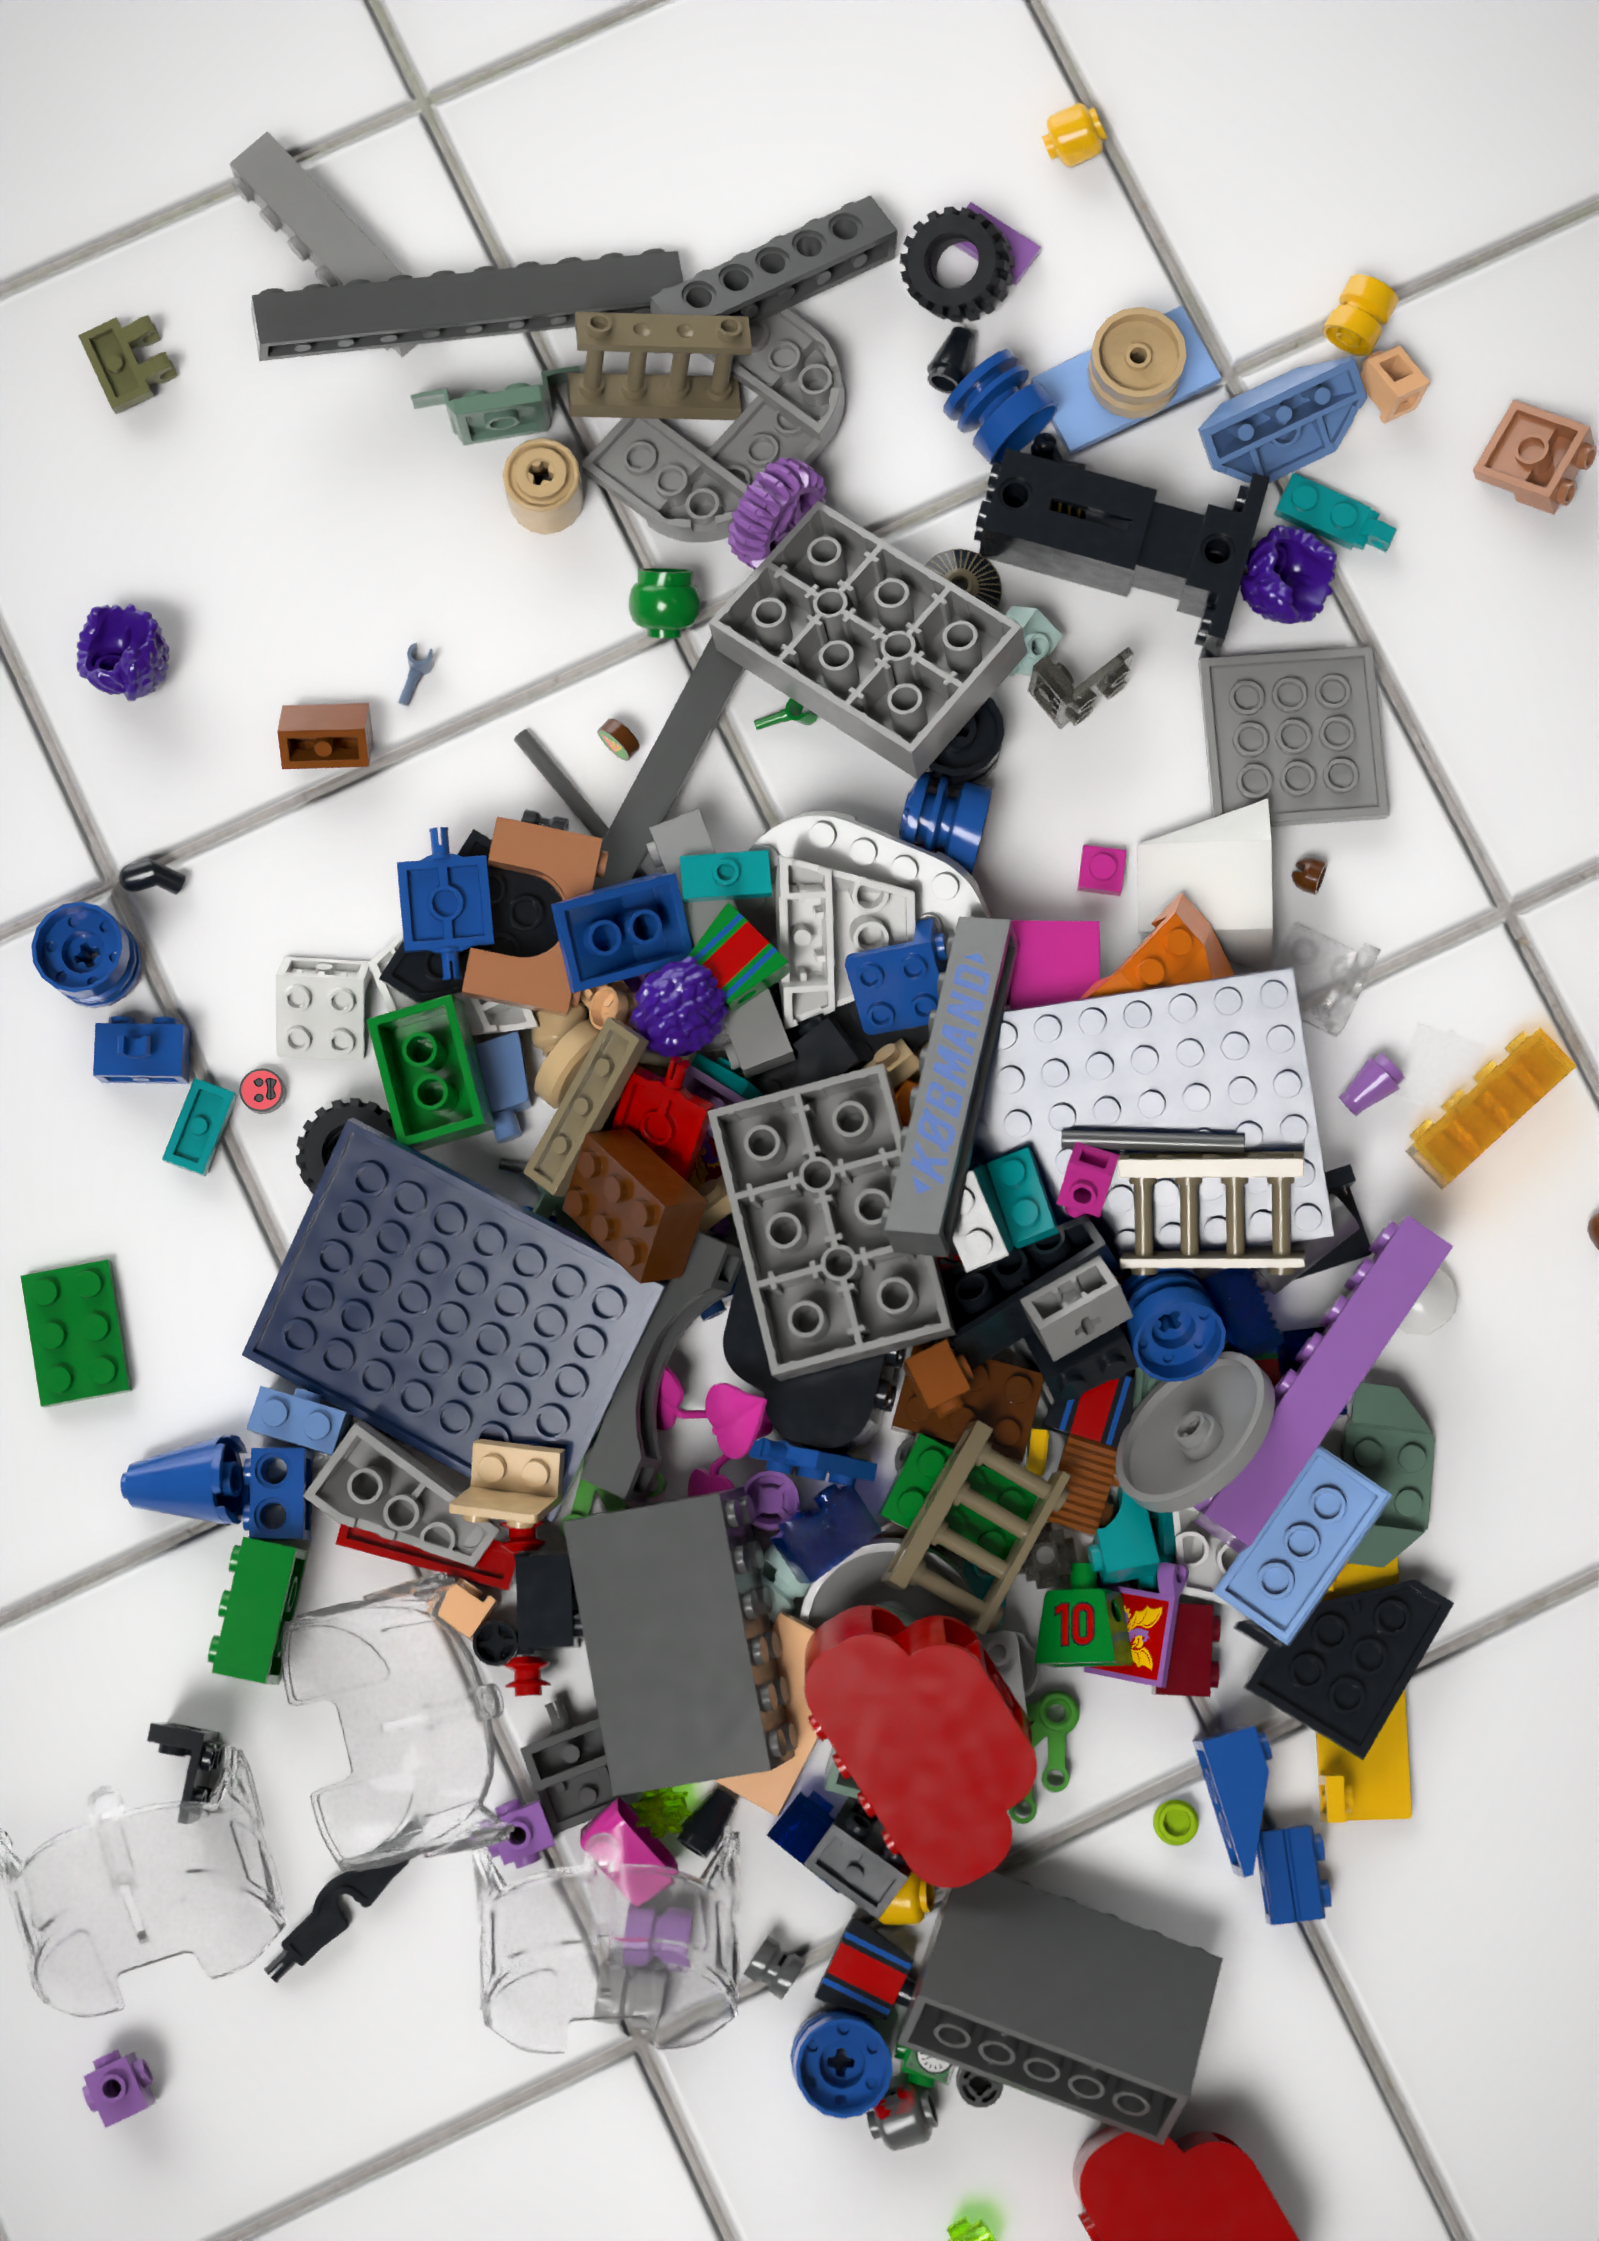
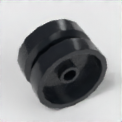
(973, 751)

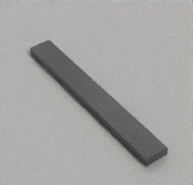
(668, 764)

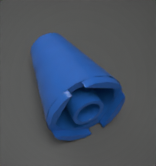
(192, 1481)

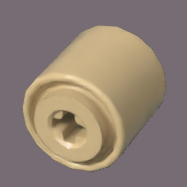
(552, 504)

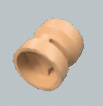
(611, 1003)

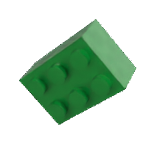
(431, 1073)
(255, 1610)

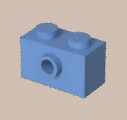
(299, 1420)

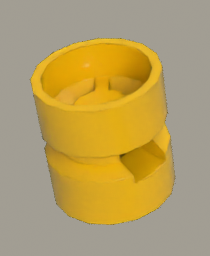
(1362, 311)

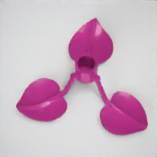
(735, 1418)

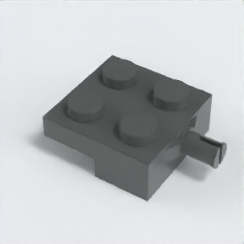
(571, 1771)

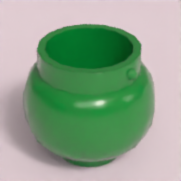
(665, 601)

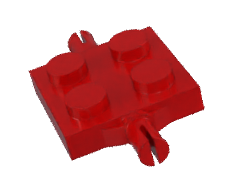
(665, 1115)

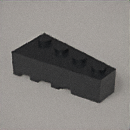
(988, 1299)

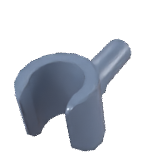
(417, 669)

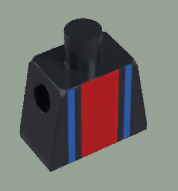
(1097, 1414)
(867, 1972)

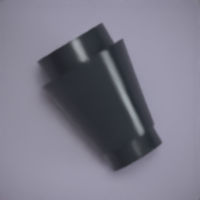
(951, 360)
(706, 1825)

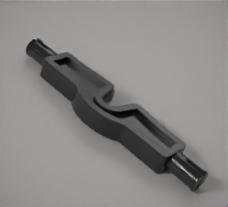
(327, 1918)

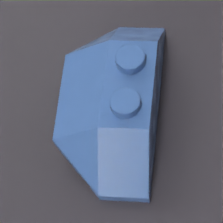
(1284, 421)

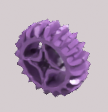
(773, 508)

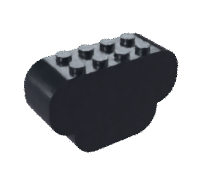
(821, 1410)

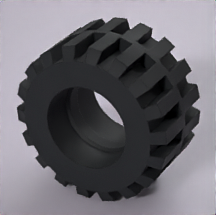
(929, 245)
(325, 1131)

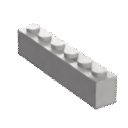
(309, 218)
(755, 1028)

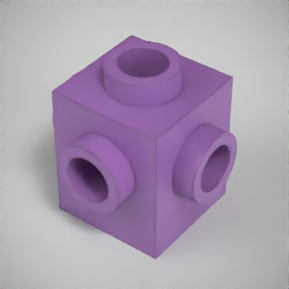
(538, 1833)
(103, 2094)

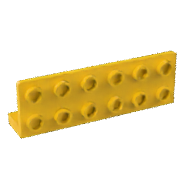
(1381, 1782)

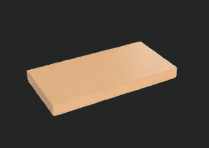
(774, 1787)

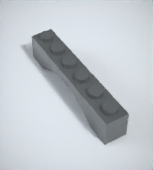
(627, 1446)

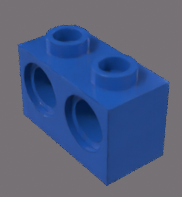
(286, 1493)

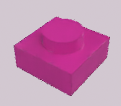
(1101, 870)

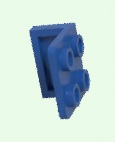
(898, 982)

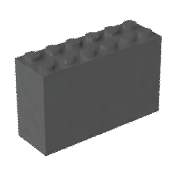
(680, 1641)
(1063, 2003)

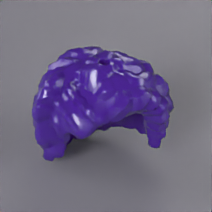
(1288, 575)
(122, 651)
(679, 1008)

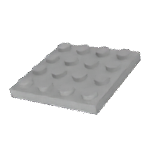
(1295, 734)

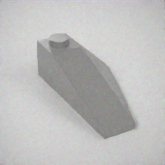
(391, 1493)

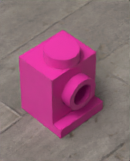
(1087, 1180)

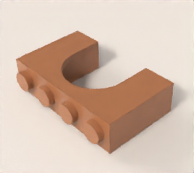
(568, 864)

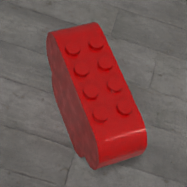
(923, 1736)
(1174, 2190)

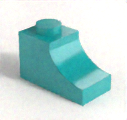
(1125, 1546)

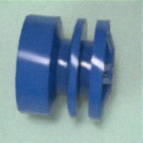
(996, 403)
(946, 821)
(65, 947)
(1173, 1324)
(859, 2082)

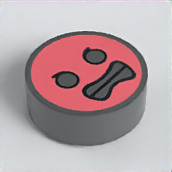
(262, 1091)

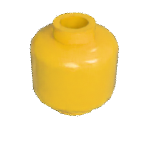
(1074, 135)
(910, 1903)

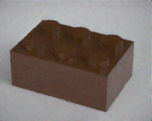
(634, 1205)
(999, 1397)

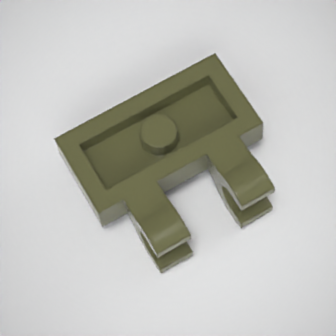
(116, 364)

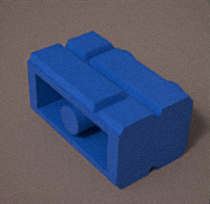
(1291, 1874)

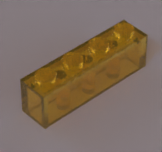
(1490, 1108)

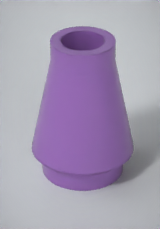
(1372, 1084)

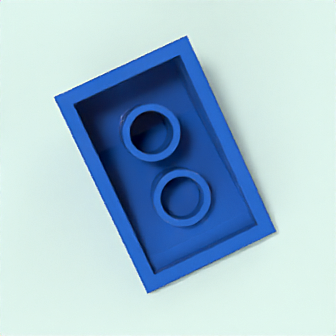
(622, 930)
(1237, 1785)

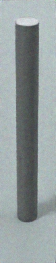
(1155, 1141)

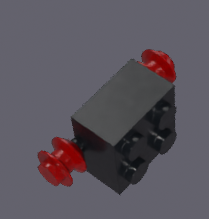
(545, 1608)

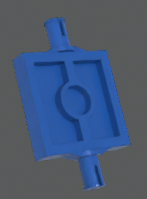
(445, 903)
(811, 1463)

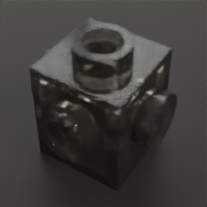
(1064, 1555)

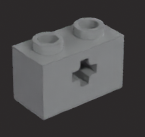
(1076, 1308)

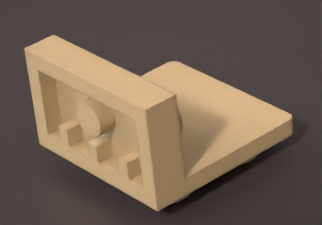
(511, 1483)

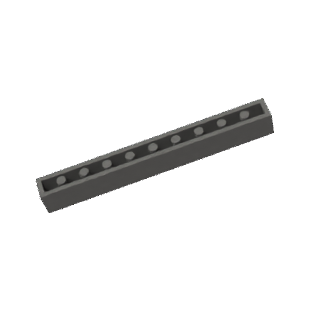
(456, 305)

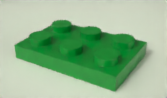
(76, 1333)
(919, 1474)

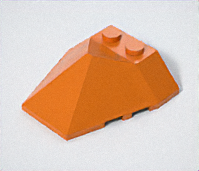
(1175, 953)

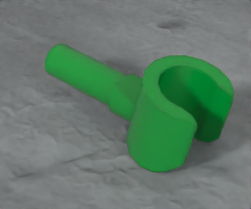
(791, 712)

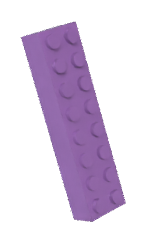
(1327, 1377)

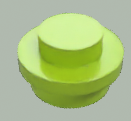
(1175, 1822)

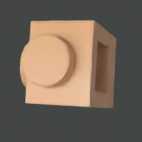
(1393, 382)
(464, 1609)

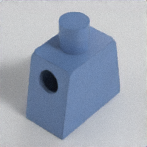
(506, 1083)

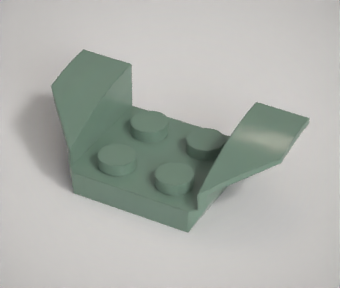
(499, 414)
(1395, 1451)

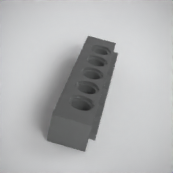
(787, 267)

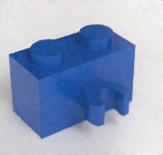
(142, 1051)

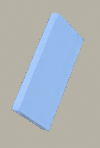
(1084, 421)
(1303, 1545)

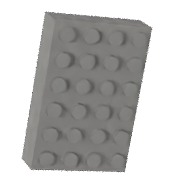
(868, 639)
(807, 1205)

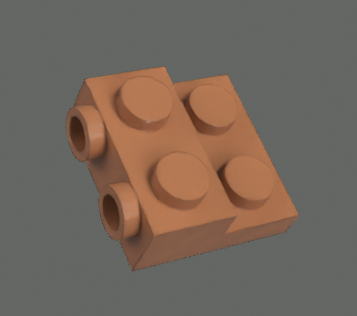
(1536, 456)

